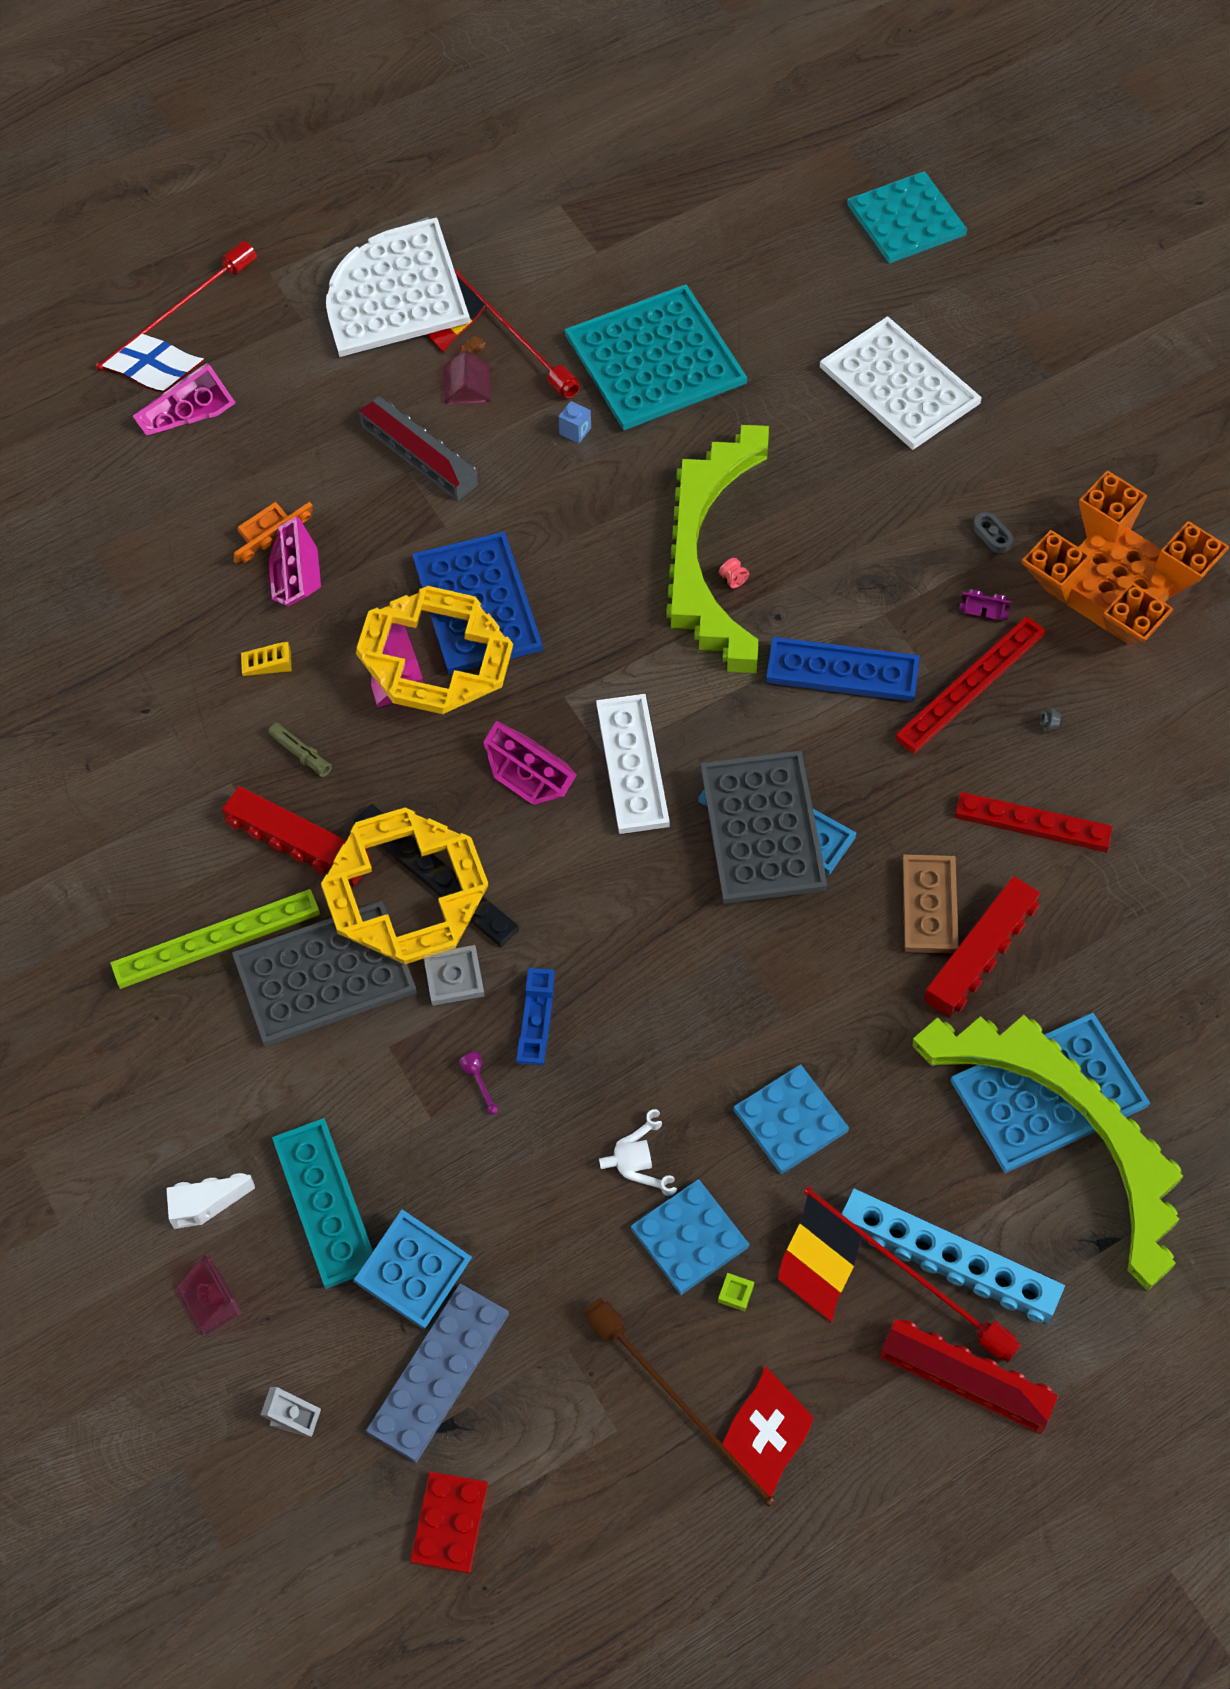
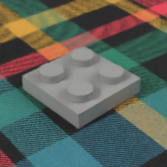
(454, 975)

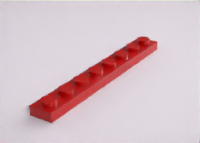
(970, 685)

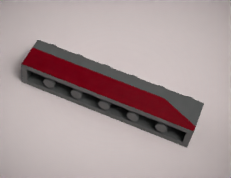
(419, 448)

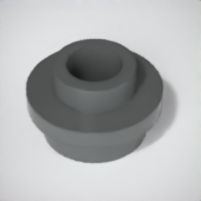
(1050, 719)

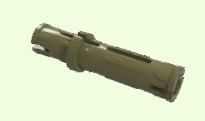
(307, 755)

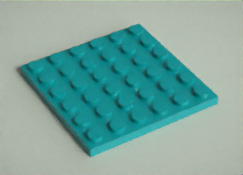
(655, 357)

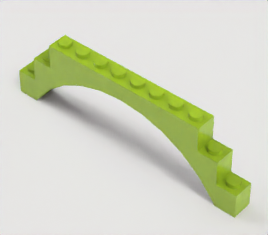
(691, 599)
(1142, 1167)

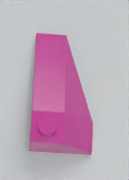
(190, 400)

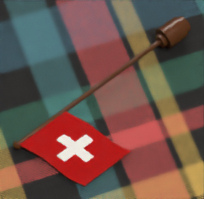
(763, 1431)

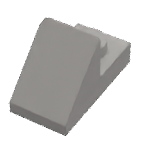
(290, 1412)

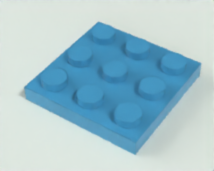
(791, 1119)
(689, 1237)
(412, 1269)

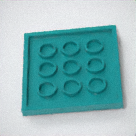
(907, 217)

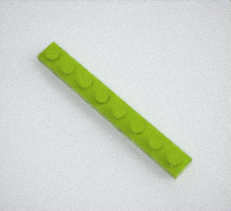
(215, 938)

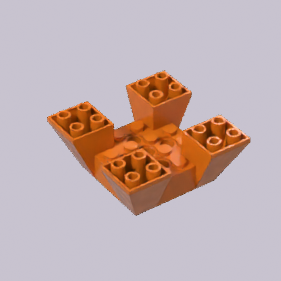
(1117, 573)

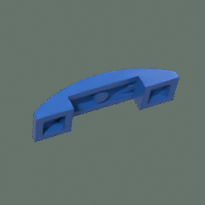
(536, 1017)

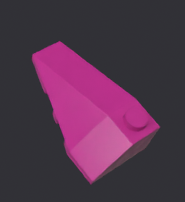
(399, 646)

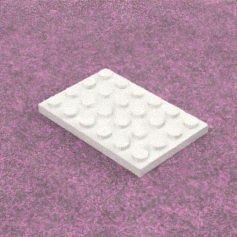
(900, 382)

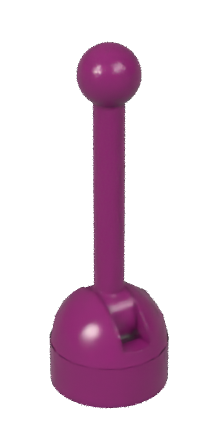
(472, 1065)

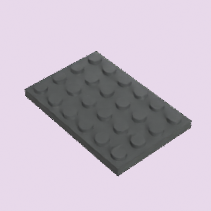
(763, 827)
(317, 978)

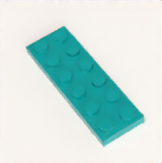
(324, 1202)

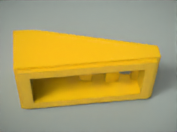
(271, 651)

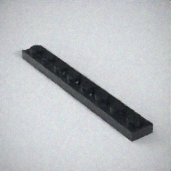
(444, 882)

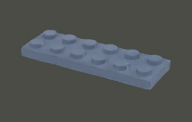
(437, 1373)

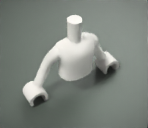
(635, 1156)

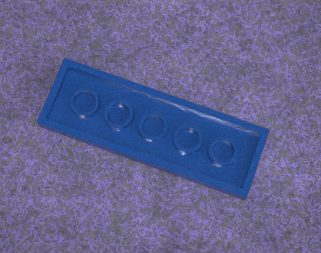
(843, 669)

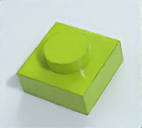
(736, 1292)

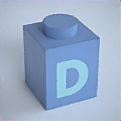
(574, 422)

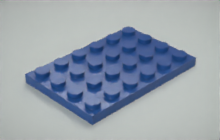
(488, 572)

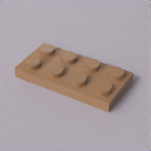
(930, 904)

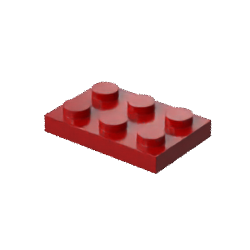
(449, 1522)

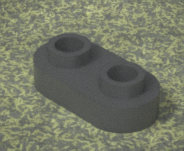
(994, 532)

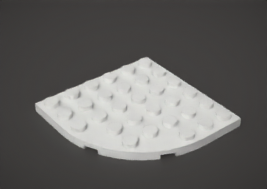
(394, 289)

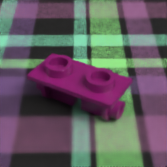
(976, 601)

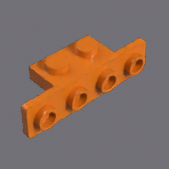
(262, 529)

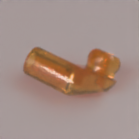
(474, 343)

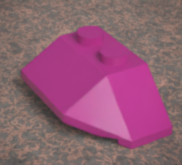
(293, 564)
(526, 765)

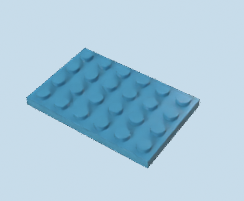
(1029, 1120)

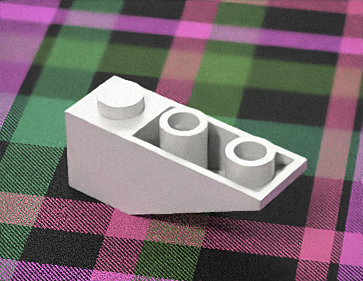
(199, 1202)

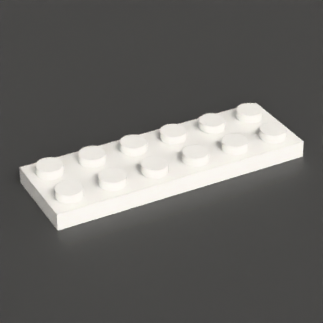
(632, 764)

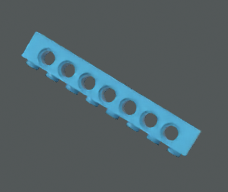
(965, 1252)

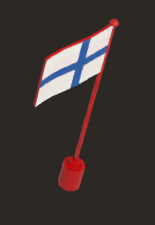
(154, 361)

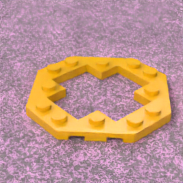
(463, 686)
(378, 932)

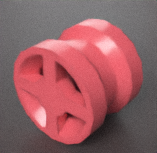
(733, 573)

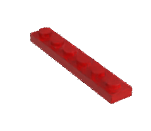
(1034, 822)

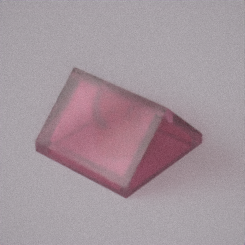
(466, 380)
(207, 1296)

